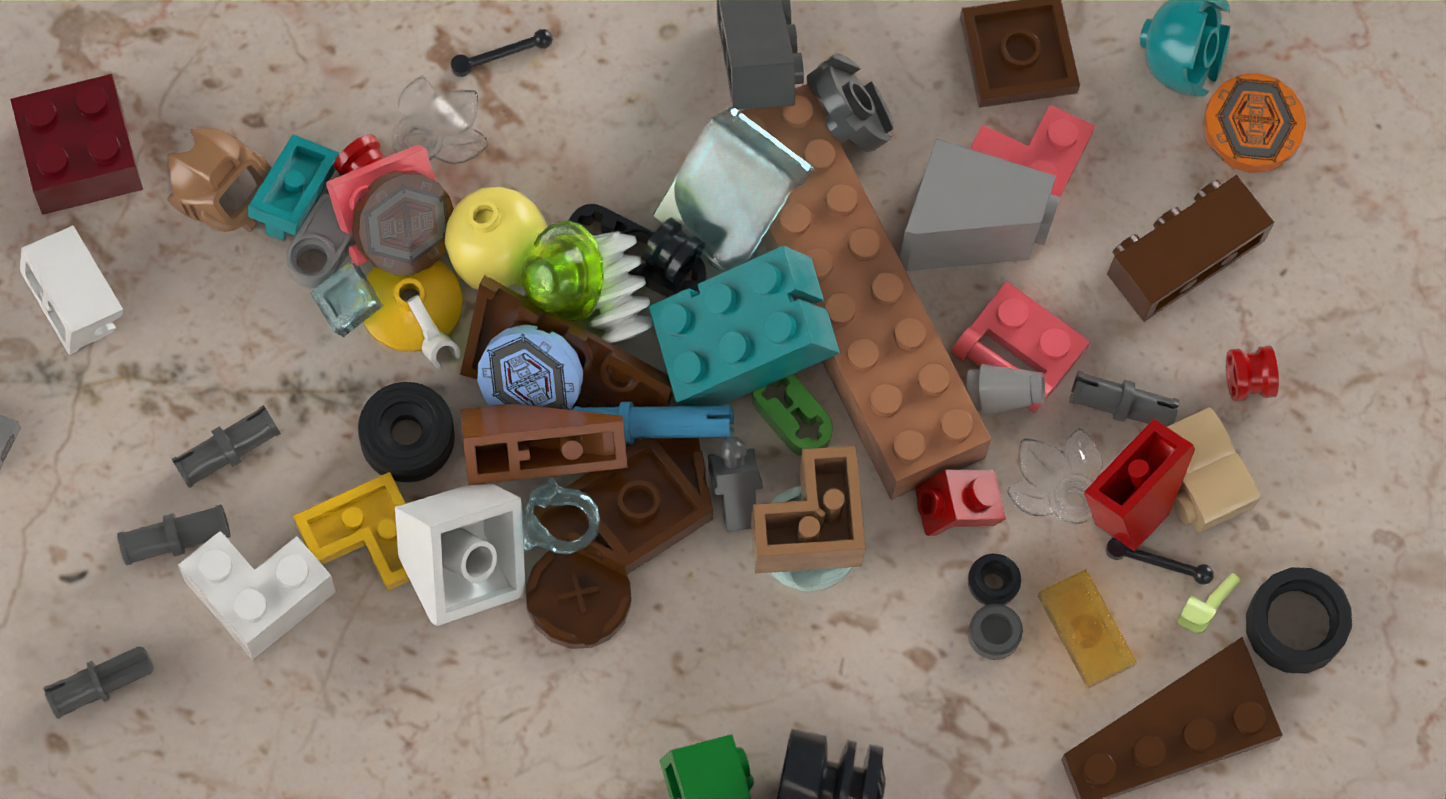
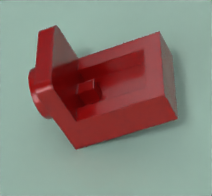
(959, 500)

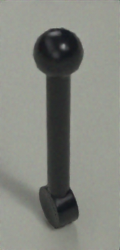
(462, 65)
(1202, 573)

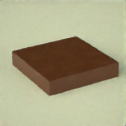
(1019, 51)

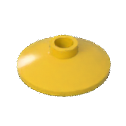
(395, 322)

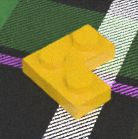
(357, 520)

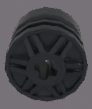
(811, 775)

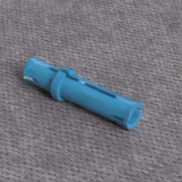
(671, 421)

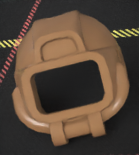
(207, 172)

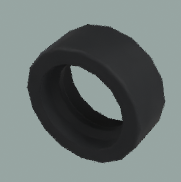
(1326, 592)

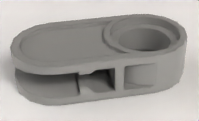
(321, 233)

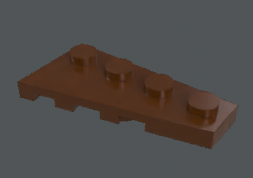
(608, 371)
(1185, 726)

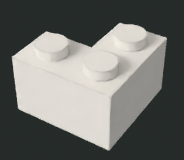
(260, 602)

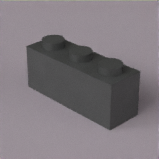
(759, 52)

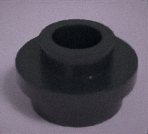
(998, 565)

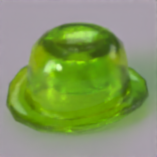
(564, 271)

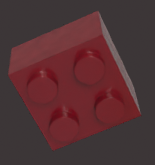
(76, 144)

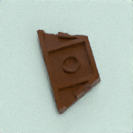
(639, 506)

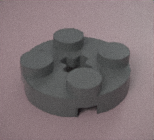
(854, 109)

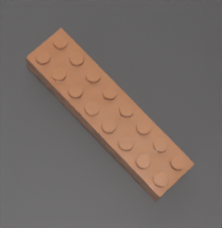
(890, 358)

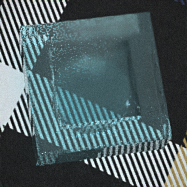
(346, 299)

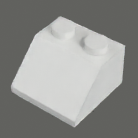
(463, 550)

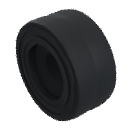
(399, 403)

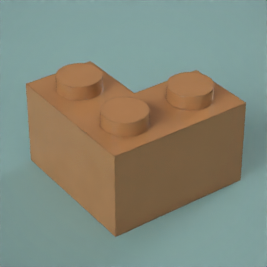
(820, 529)

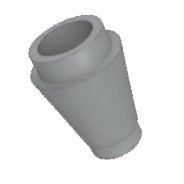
(1004, 389)

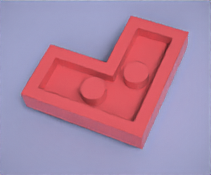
(1052, 150)

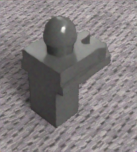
(736, 479)

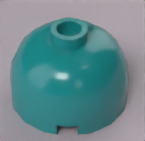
(1186, 44)

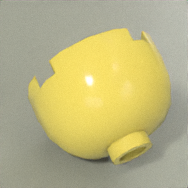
(492, 235)

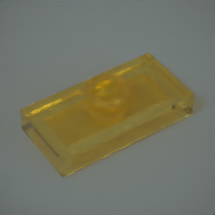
(1086, 628)

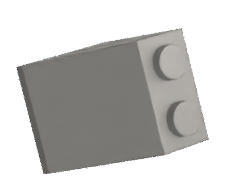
(976, 211)

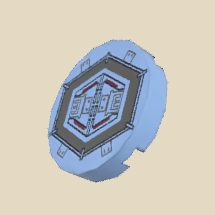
(530, 369)

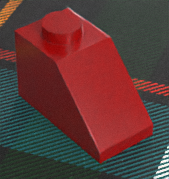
(1140, 485)

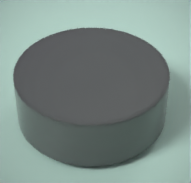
(995, 631)

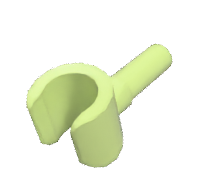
(1198, 614)

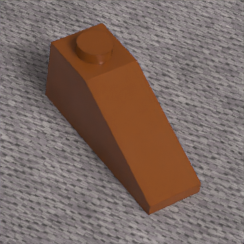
(539, 442)

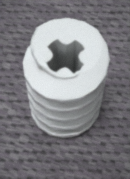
(617, 303)

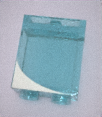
(732, 188)

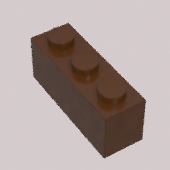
(1189, 246)

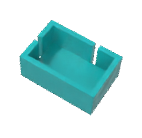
(744, 329)

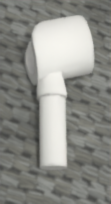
(433, 337)

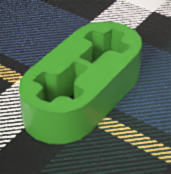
(783, 420)

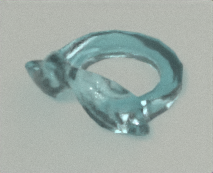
(554, 495)

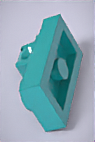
(292, 187)

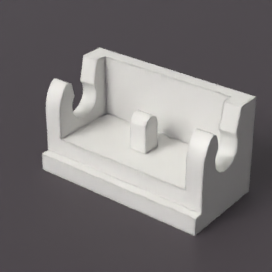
(70, 289)

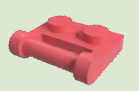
(1027, 333)

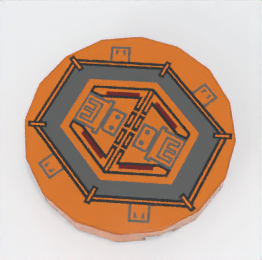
(1254, 122)

